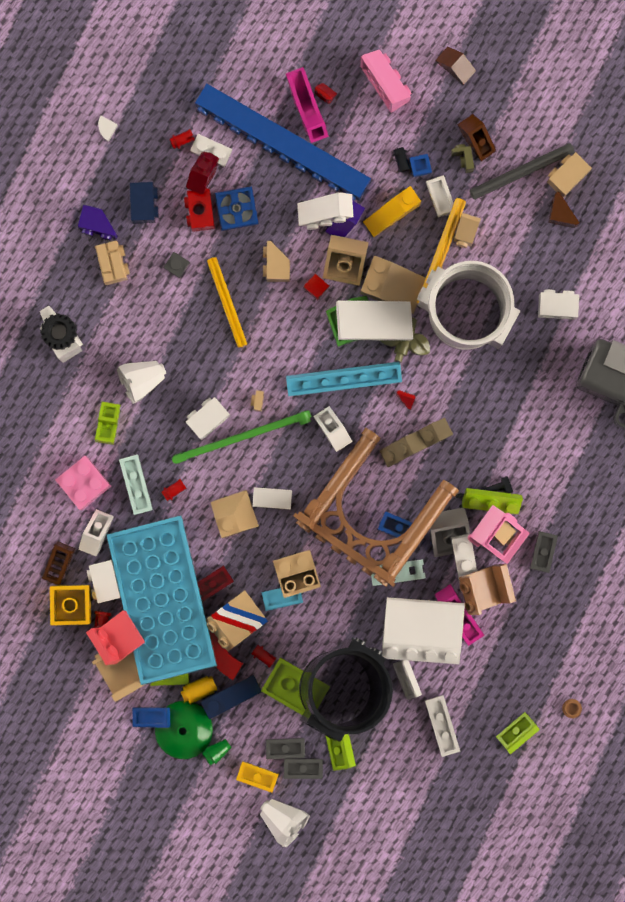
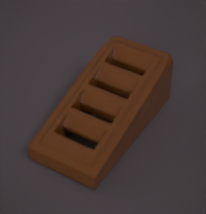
(69, 550)

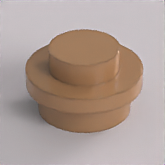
(571, 708)

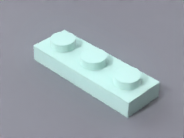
(135, 484)

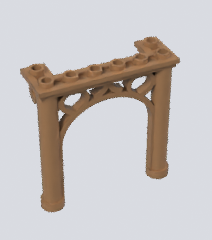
(335, 489)

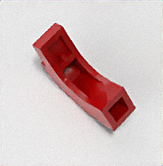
(225, 661)

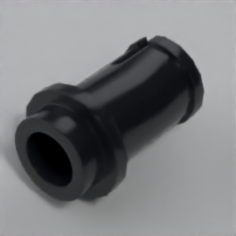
(401, 159)

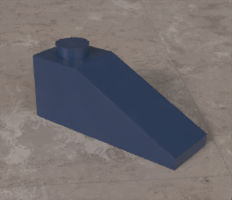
(231, 696)

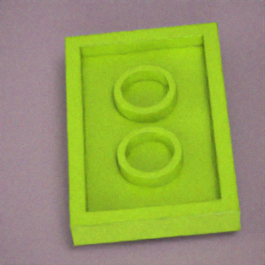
(284, 686)

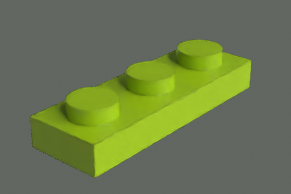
(484, 500)

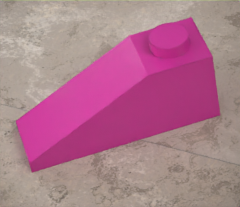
(471, 630)

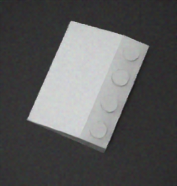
(423, 630)

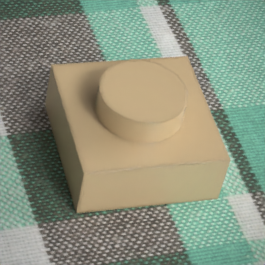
(257, 400)

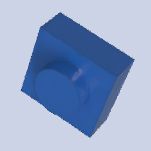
(420, 165)

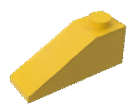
(392, 211)

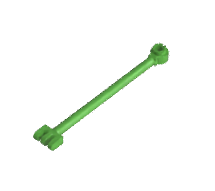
(302, 418)

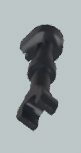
(504, 484)

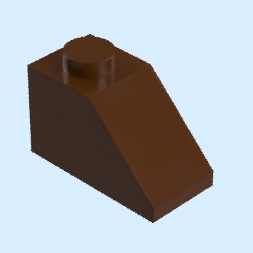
(477, 137)

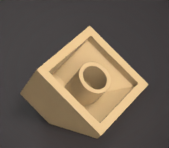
(234, 514)

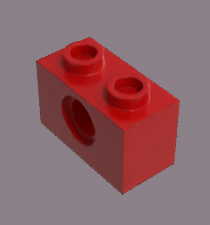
(205, 220)

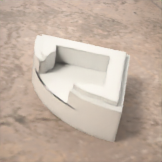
(106, 128)

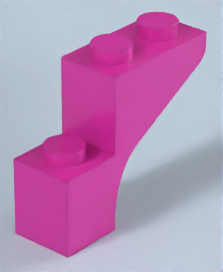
(306, 105)

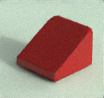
(325, 93)
(316, 287)

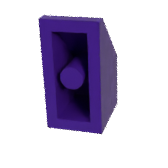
(344, 228)

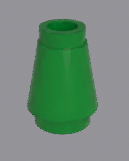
(216, 751)

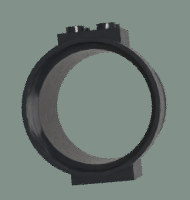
(379, 697)

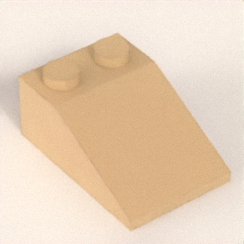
(392, 283)

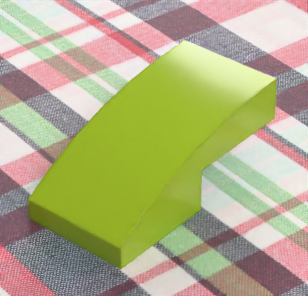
(107, 423)

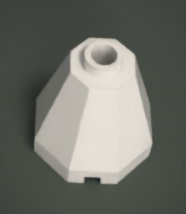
(140, 378)
(283, 820)

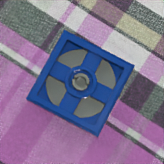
(236, 208)

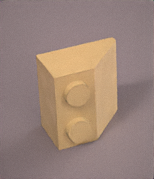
(345, 260)

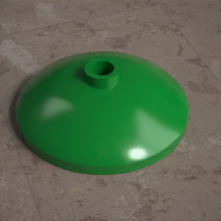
(198, 729)

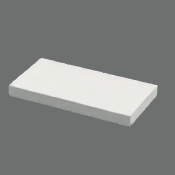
(374, 320)

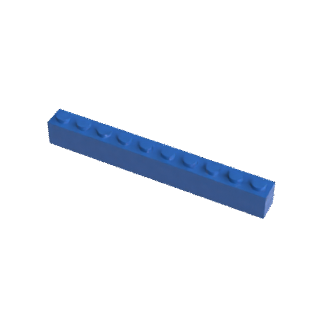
(282, 142)

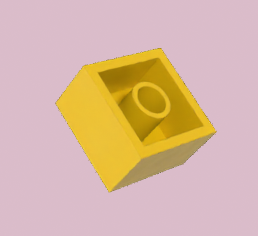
(70, 605)

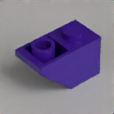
(95, 221)

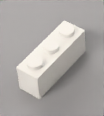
(325, 210)

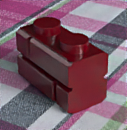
(202, 172)

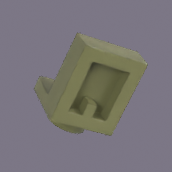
(467, 159)

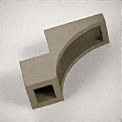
(416, 442)

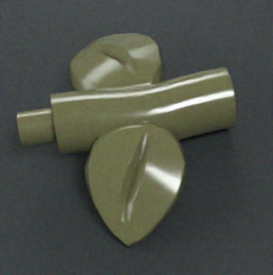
(417, 346)

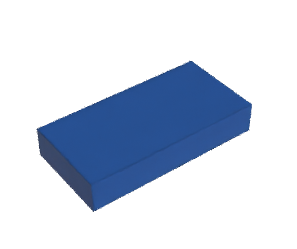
(151, 717)

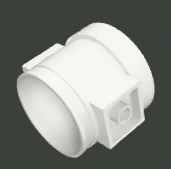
(475, 271)

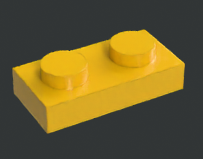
(257, 776)

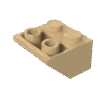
(296, 573)

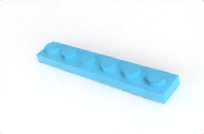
(344, 378)

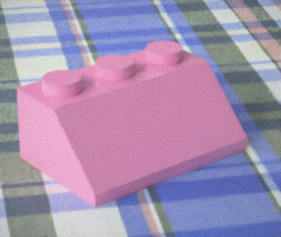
(385, 80)

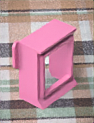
(488, 528)

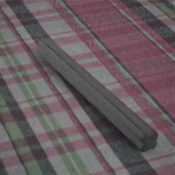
(521, 171)

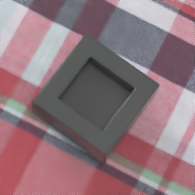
(176, 265)

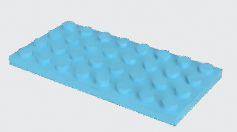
(162, 599)

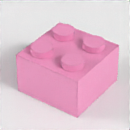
(83, 483)

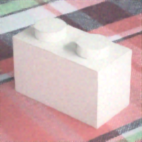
(558, 305)
(207, 418)
(104, 581)

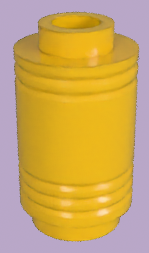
(198, 689)

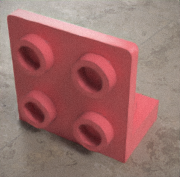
(116, 638)

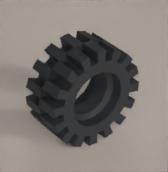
(54, 320)

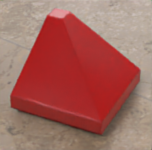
(406, 398)

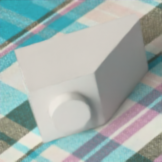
(333, 428)
(95, 532)

